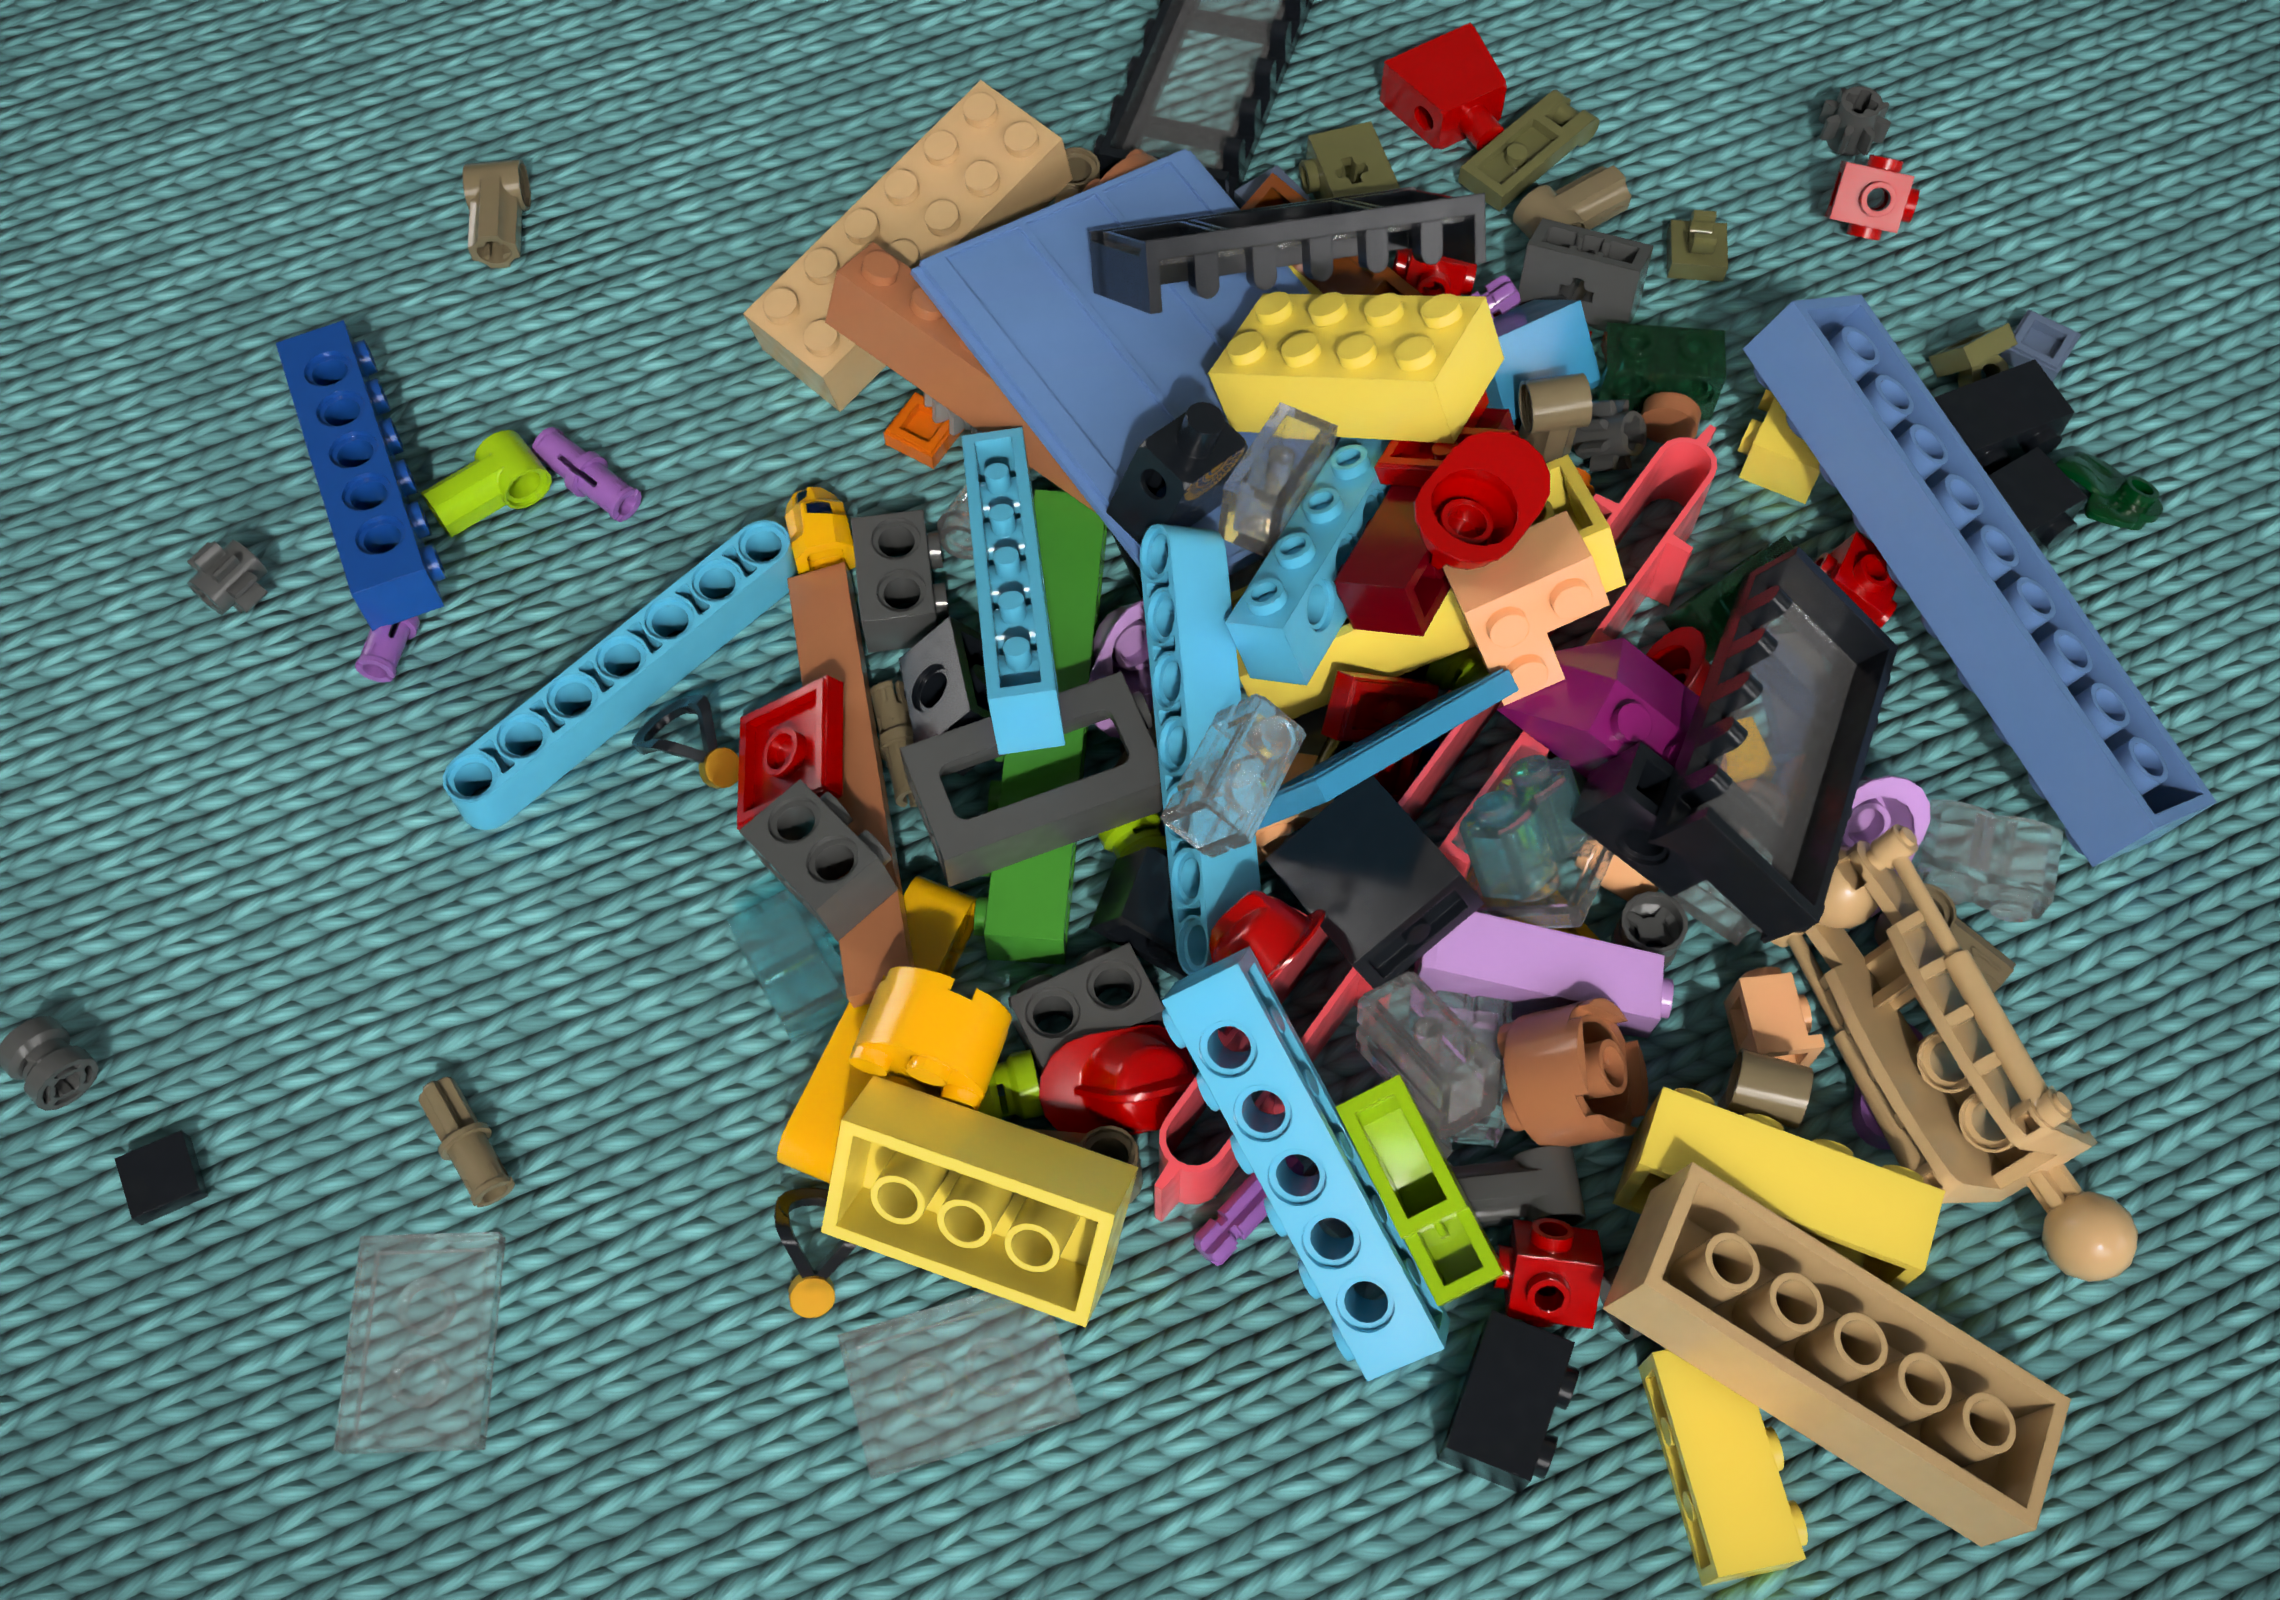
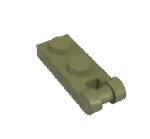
(1527, 149)

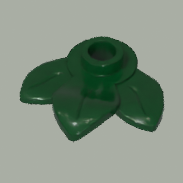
(2114, 498)

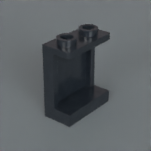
(1376, 879)

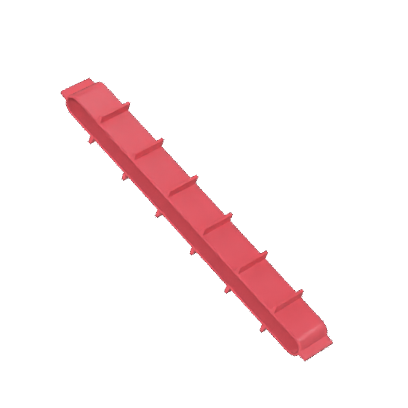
(1677, 472)

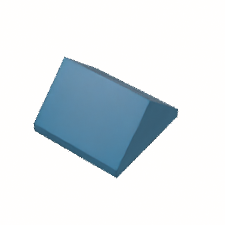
(1539, 343)

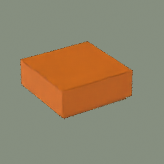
(918, 435)

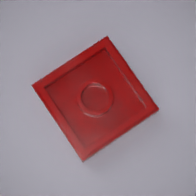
(791, 742)

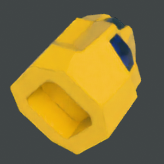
(818, 530)

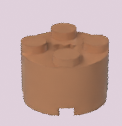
(1572, 1075)

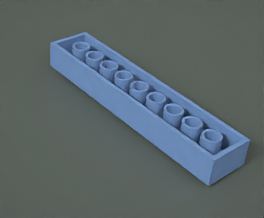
(1977, 578)

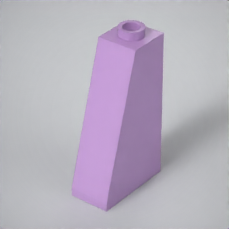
(1548, 970)

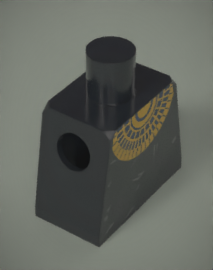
(1189, 458)

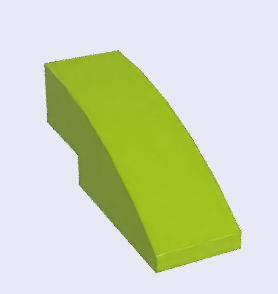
(1420, 1191)

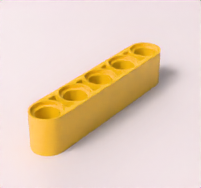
(939, 929)

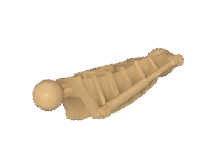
(1962, 1125)

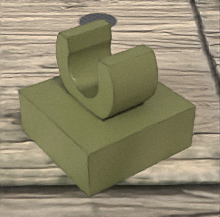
(1697, 248)
(1975, 354)

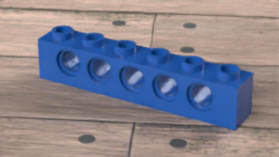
(359, 475)

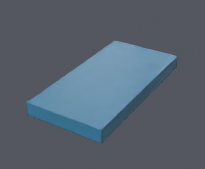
(1387, 745)

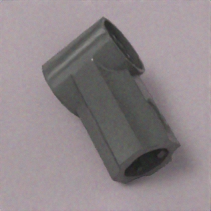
(1527, 1188)

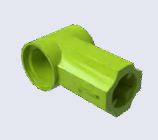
(500, 476)

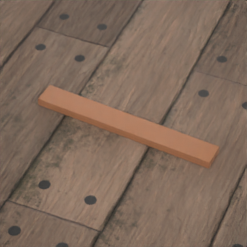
(832, 646)

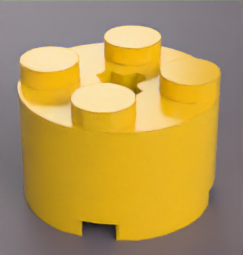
(932, 1036)

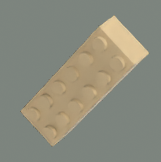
(959, 181)
(1840, 1356)

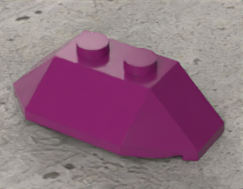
(1606, 706)

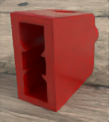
(1447, 89)

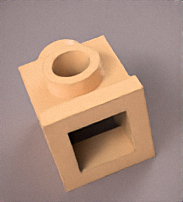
(1772, 1017)

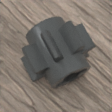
(1854, 121)
(1611, 436)
(227, 577)

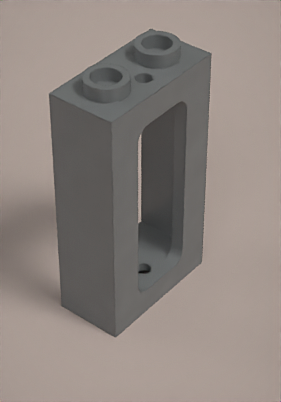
(1051, 818)

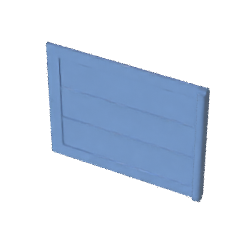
(1083, 366)

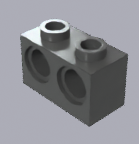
(893, 581)
(815, 862)
(1075, 997)

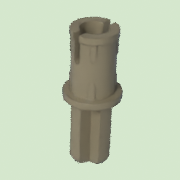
(465, 1142)

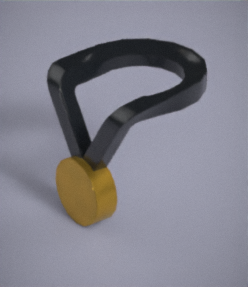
(716, 765)
(812, 1290)

